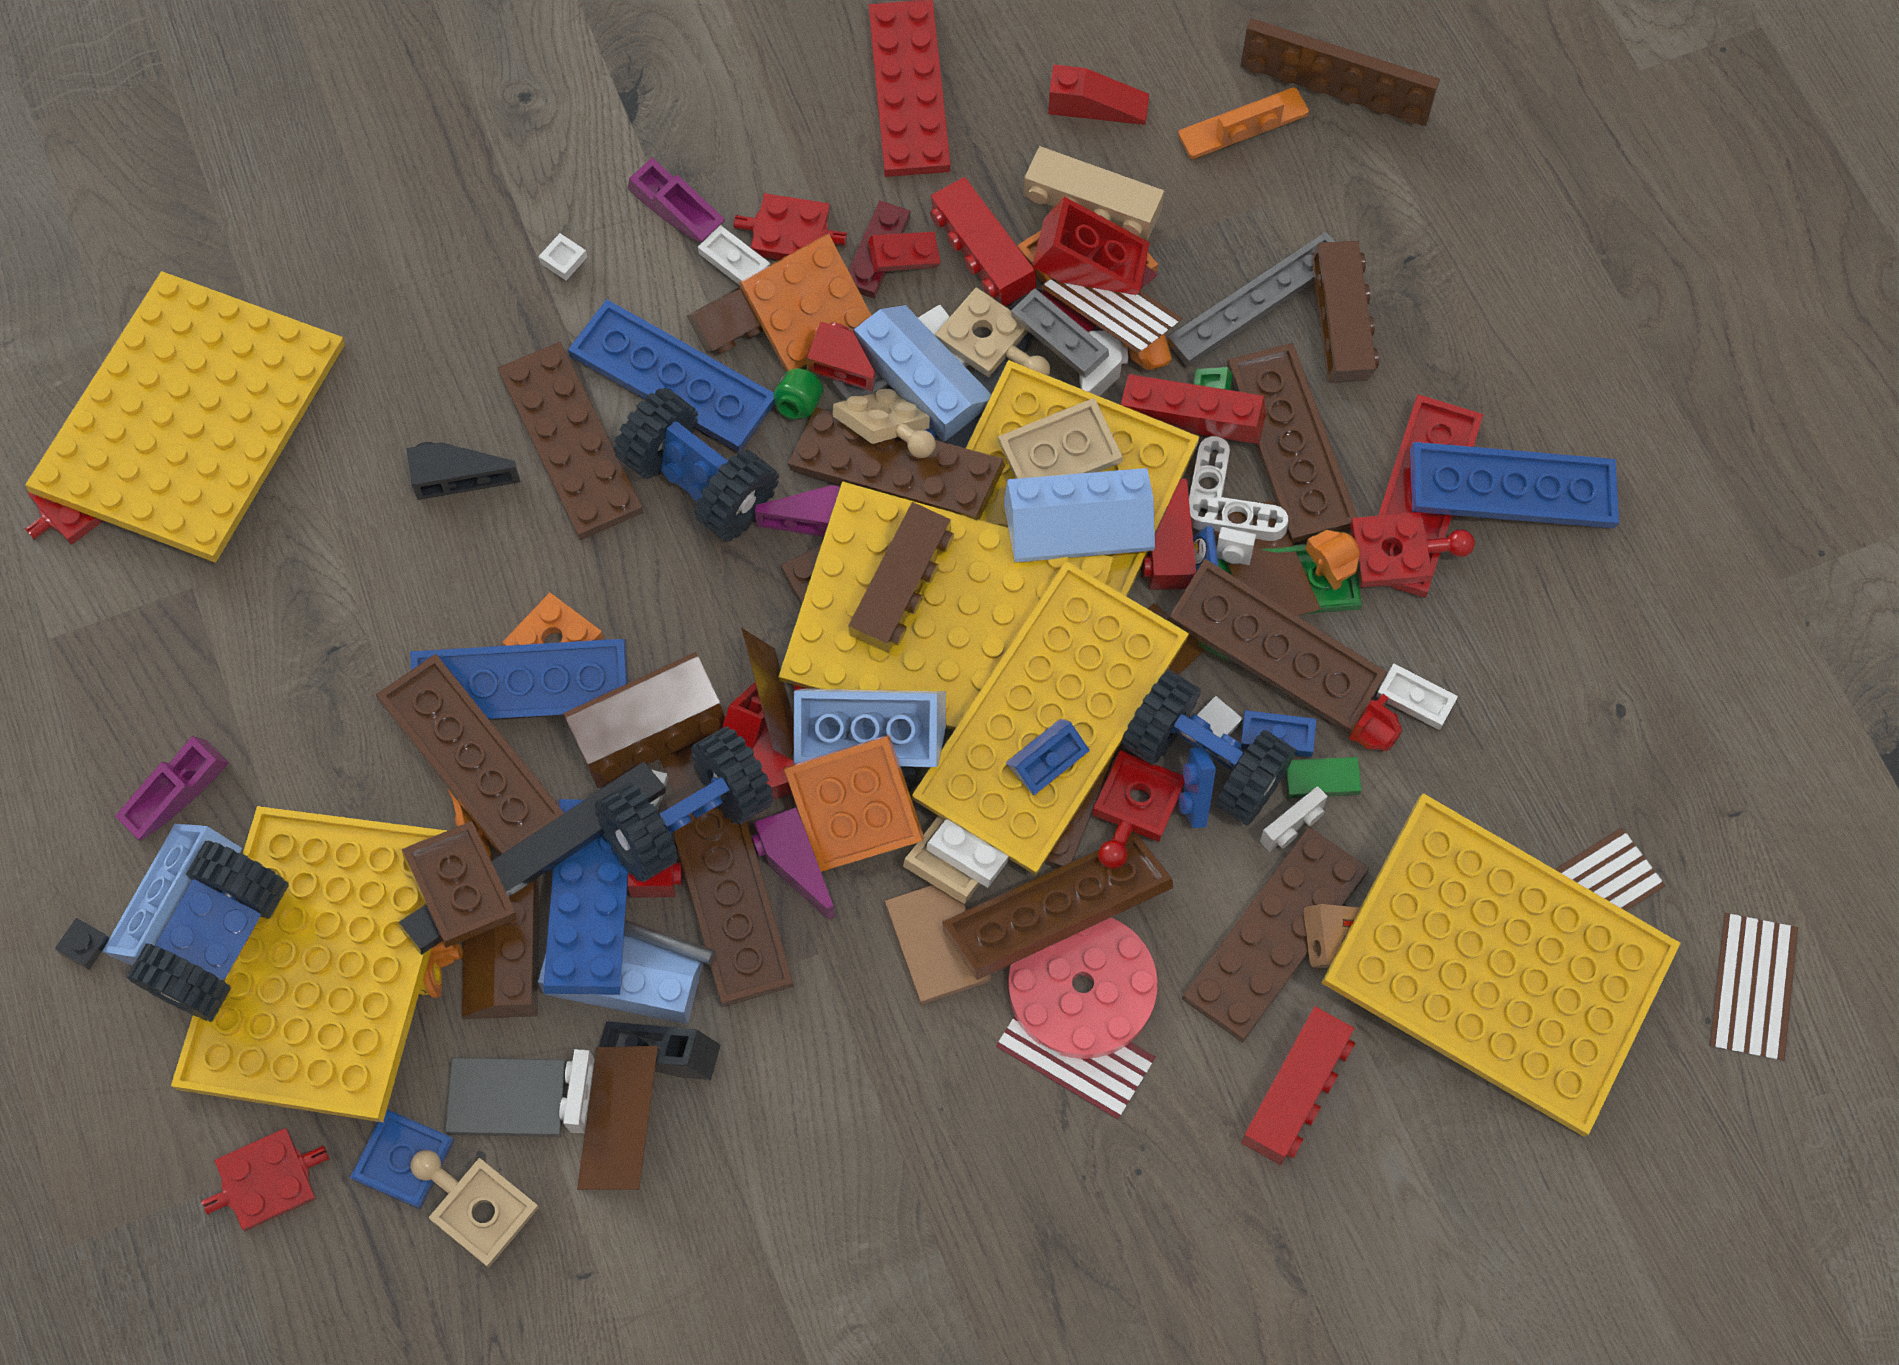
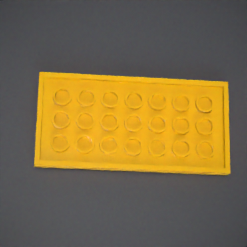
(1076, 659)

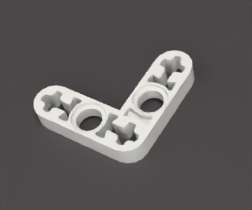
(1213, 501)

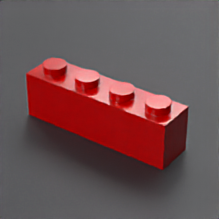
(982, 242)
(1198, 408)
(1298, 1085)

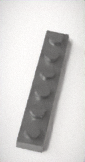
(1246, 305)

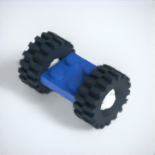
(663, 441)
(1167, 714)
(731, 782)
(208, 930)

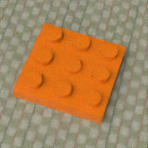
(799, 294)
(854, 803)

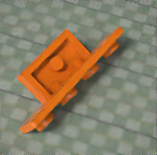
(1243, 123)

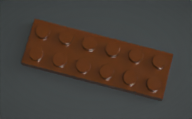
(1339, 72)
(570, 440)
(1294, 444)
(947, 479)
(1277, 646)
(469, 754)
(732, 906)
(1054, 908)
(1272, 935)

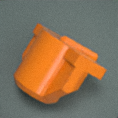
(1154, 355)
(1334, 555)

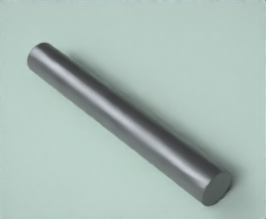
(669, 942)

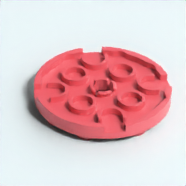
(1092, 1021)

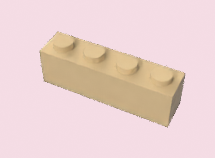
(1106, 193)

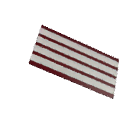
(1102, 1081)

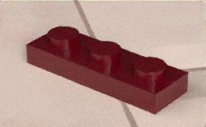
(885, 220)

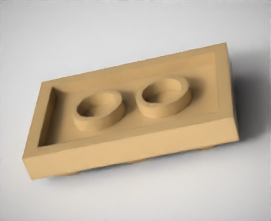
(1062, 444)

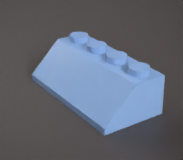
(922, 369)
(1080, 515)
(844, 717)
(160, 891)
(652, 983)

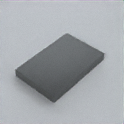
(505, 1097)

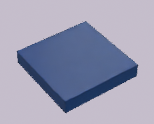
(389, 1154)

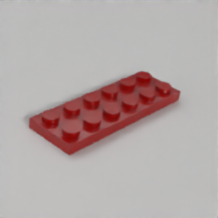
(909, 88)
(1428, 423)

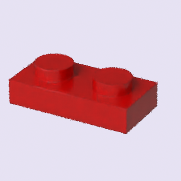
(904, 251)

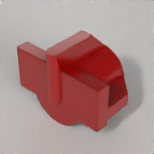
(1377, 727)

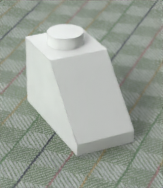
(1109, 369)

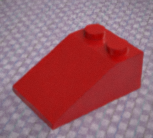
(1090, 250)

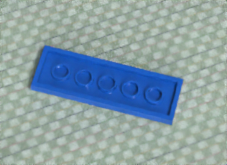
(651, 359)
(1514, 485)
(535, 676)
(586, 920)

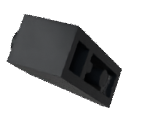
(450, 469)
(679, 1052)

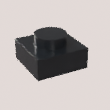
(82, 943)

